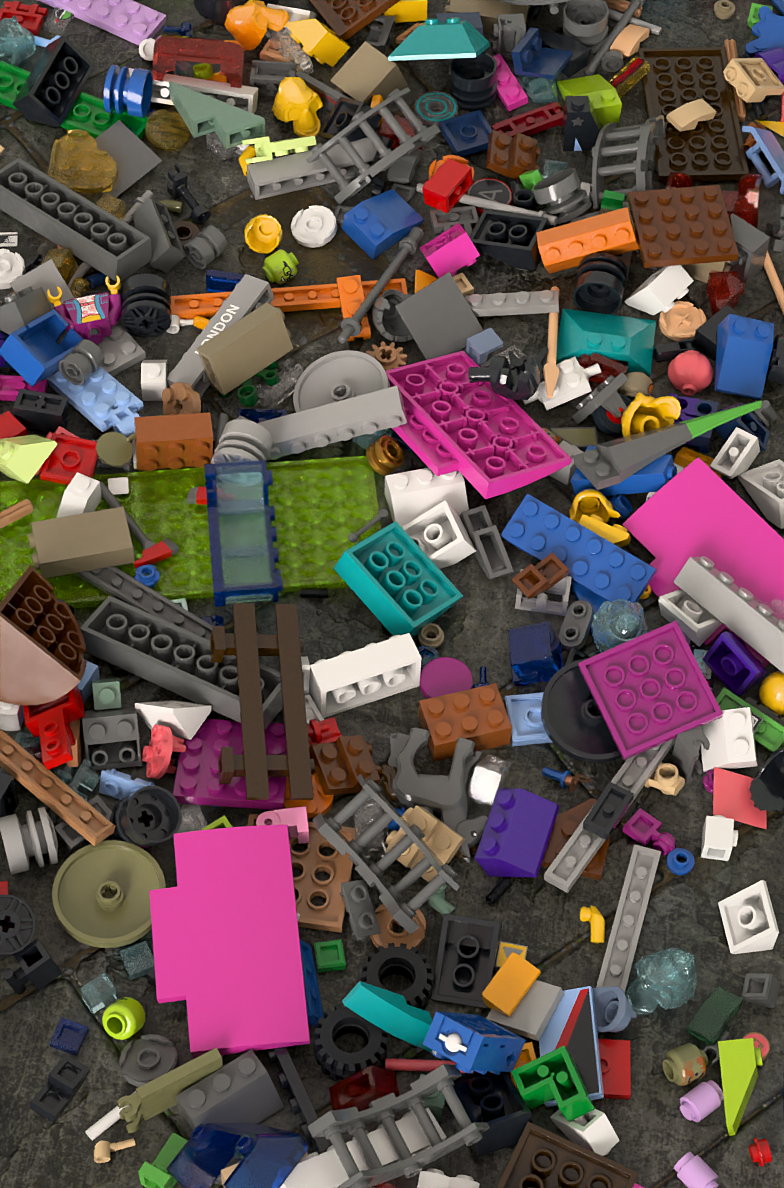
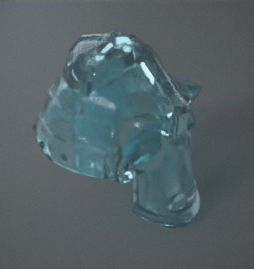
(15, 42)
(618, 623)
(663, 979)

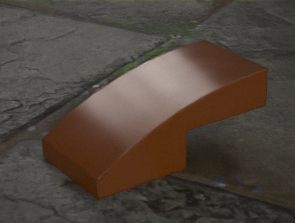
(540, 577)

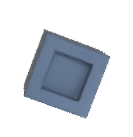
(482, 344)

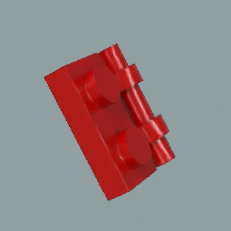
(28, 15)

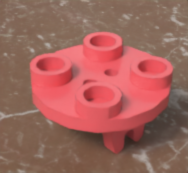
(159, 752)

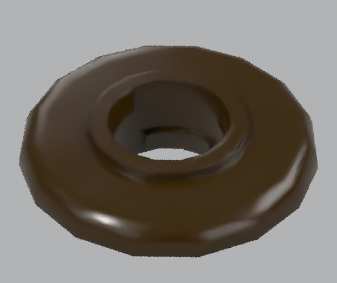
(186, 228)

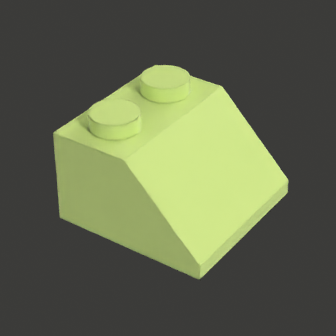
(24, 456)

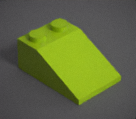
(600, 92)

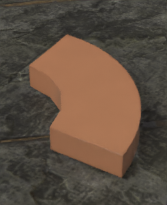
(77, 749)

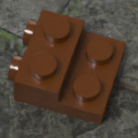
(512, 155)
(342, 762)

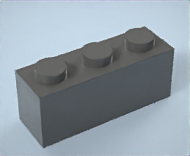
(155, 222)

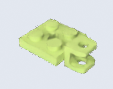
(266, 149)

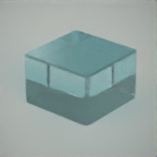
(98, 993)

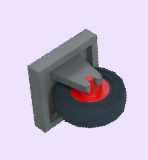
(605, 406)

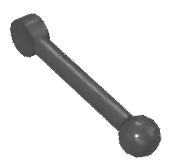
(382, 515)

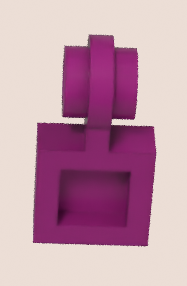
(645, 828)

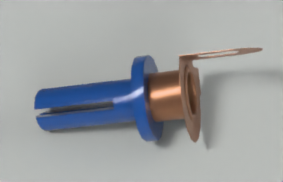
(564, 778)

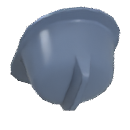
(612, 1009)

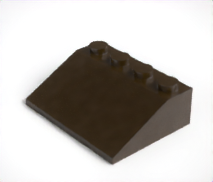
(555, 1162)

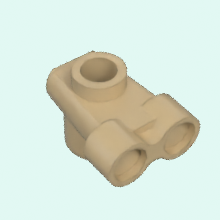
(666, 779)

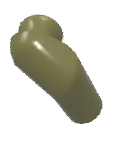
(173, 206)

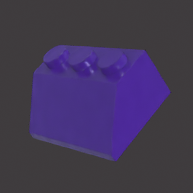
(516, 834)

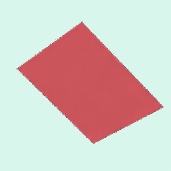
(733, 799)

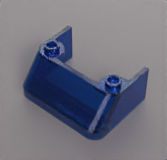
(264, 1155)

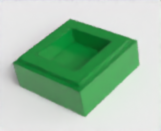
(329, 955)

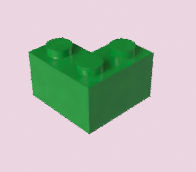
(554, 1077)

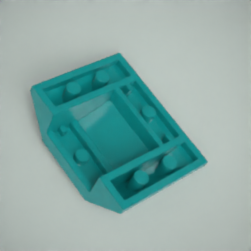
(441, 41)
(608, 336)

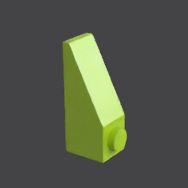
(739, 1076)

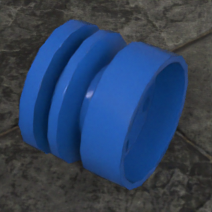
(126, 90)

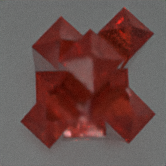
(607, 366)

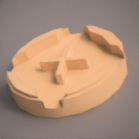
(681, 321)

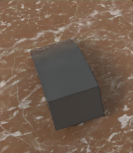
(487, 542)

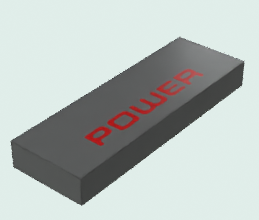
(327, 95)

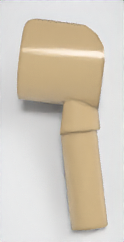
(103, 1149)

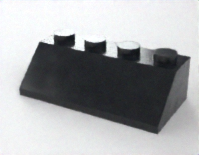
(54, 83)

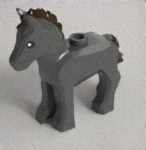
(438, 794)

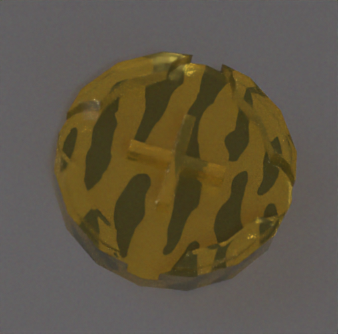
(167, 130)

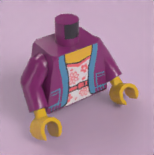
(91, 315)

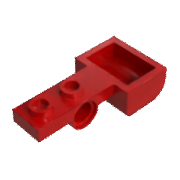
(52, 725)

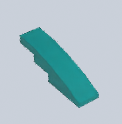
(390, 1013)

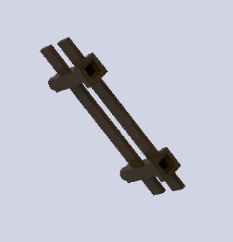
(247, 648)

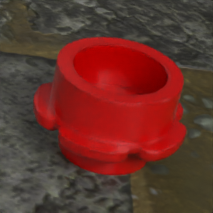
(760, 1151)

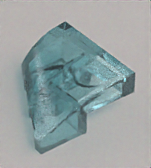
(538, 88)

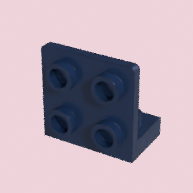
(534, 60)

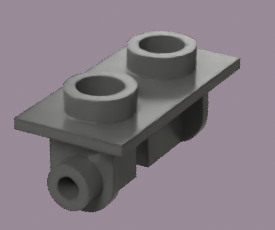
(360, 908)

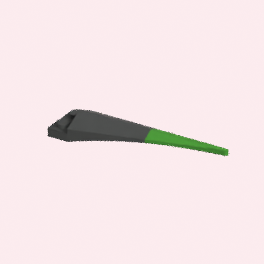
(624, 456)

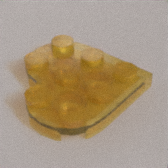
(81, 165)

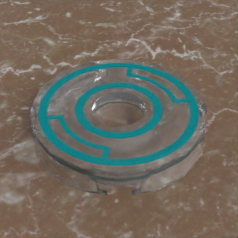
(435, 100)

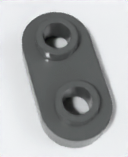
(578, 624)

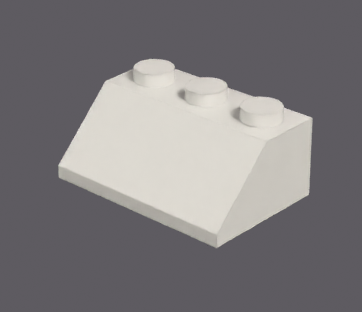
(420, 490)

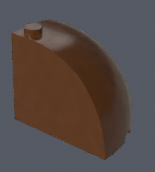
(38, 643)

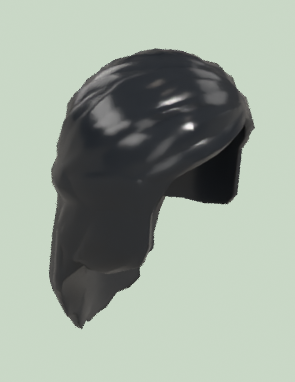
(768, 785)

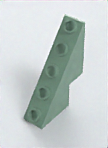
(206, 115)

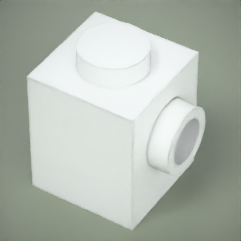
(718, 838)

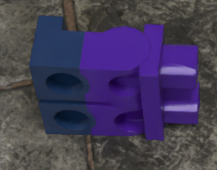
(695, 408)

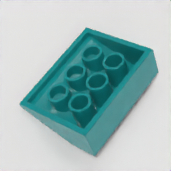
(397, 581)

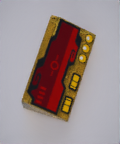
(629, 75)

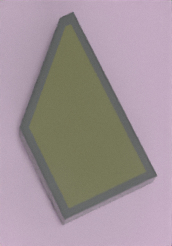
(578, 436)

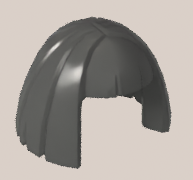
(387, 318)

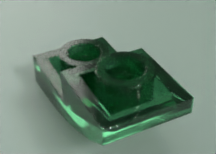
(713, 1015)

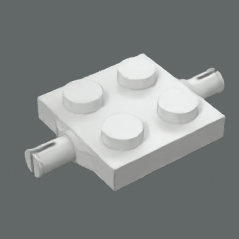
(570, 384)

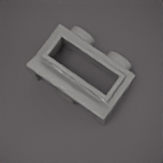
(541, 603)

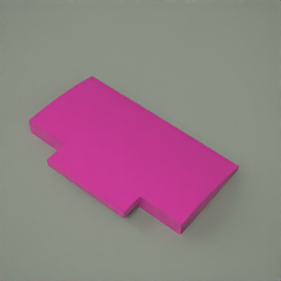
(471, 427)
(705, 517)
(232, 940)

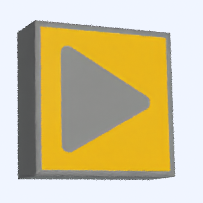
(506, 949)

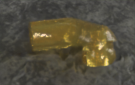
(79, 285)

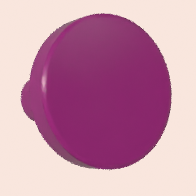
(444, 677)

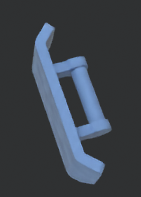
(774, 153)

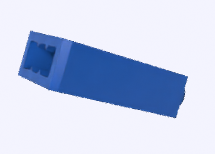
(647, 479)

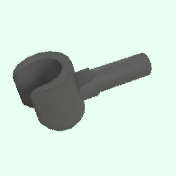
(714, 1049)

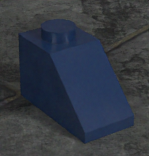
(746, 422)

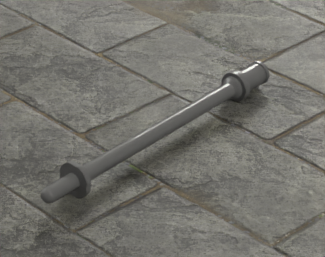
(407, 246)

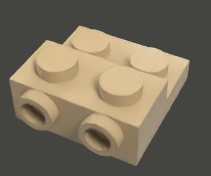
(752, 79)
(438, 837)

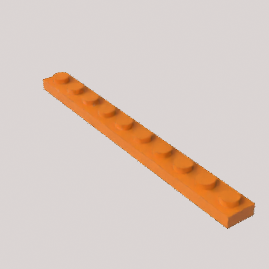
(286, 299)

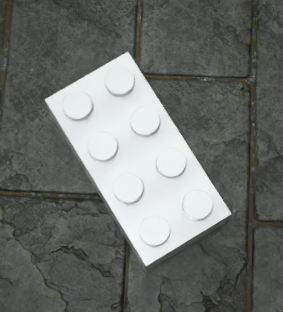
(365, 675)

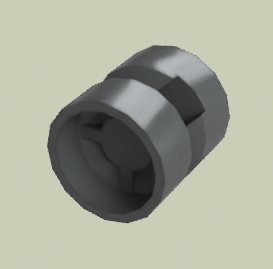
(205, 247)
(81, 362)

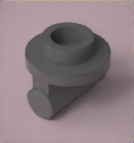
(765, 413)

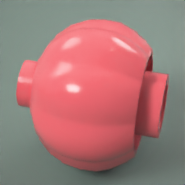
(690, 372)

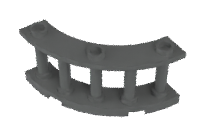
(648, 133)
(388, 157)
(373, 873)
(383, 1111)

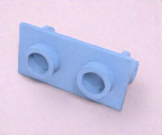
(120, 784)

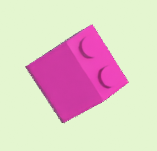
(450, 251)

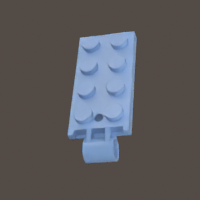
(101, 400)

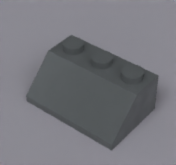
(231, 1095)

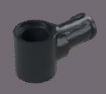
(520, 196)

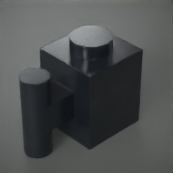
(35, 966)

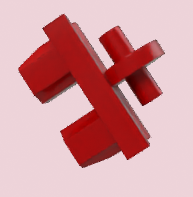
(322, 731)

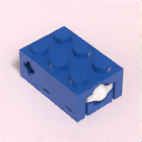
(473, 1043)

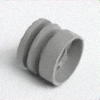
(243, 442)
(28, 840)

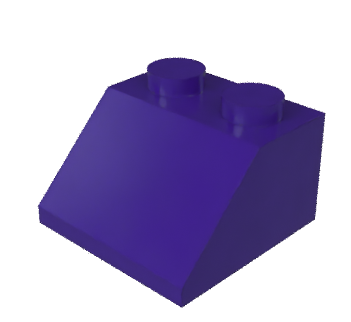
(734, 664)

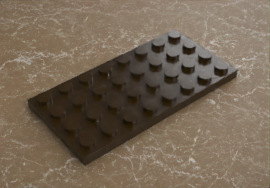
(716, 145)

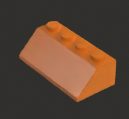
(569, 243)

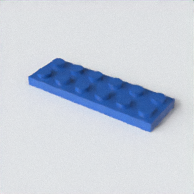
(589, 557)

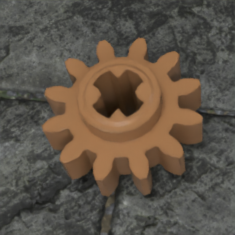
(388, 356)

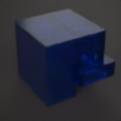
(534, 653)

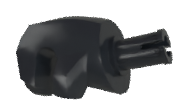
(508, 382)

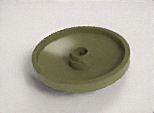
(105, 893)

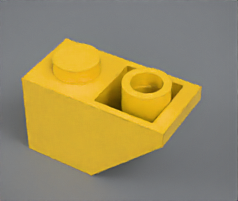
(616, 534)

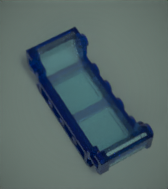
(242, 533)

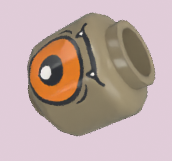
(636, 383)

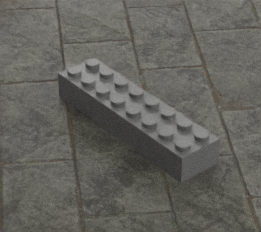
(72, 221)
(173, 659)

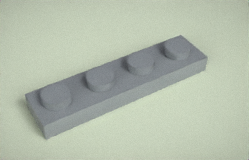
(514, 303)

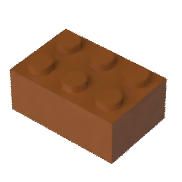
(173, 441)
(466, 714)

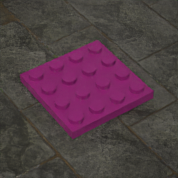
(650, 690)
(198, 767)

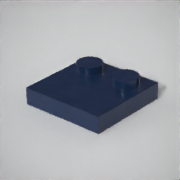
(466, 133)

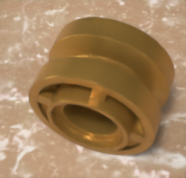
(385, 455)

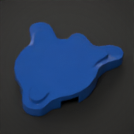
(768, 30)

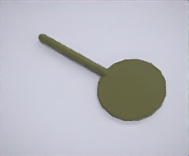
(115, 448)

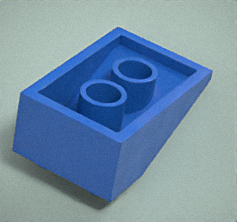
(380, 222)
(743, 356)

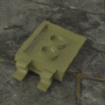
(162, 1092)

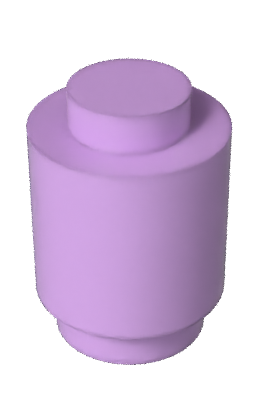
(701, 1101)
(695, 1172)

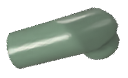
(438, 902)

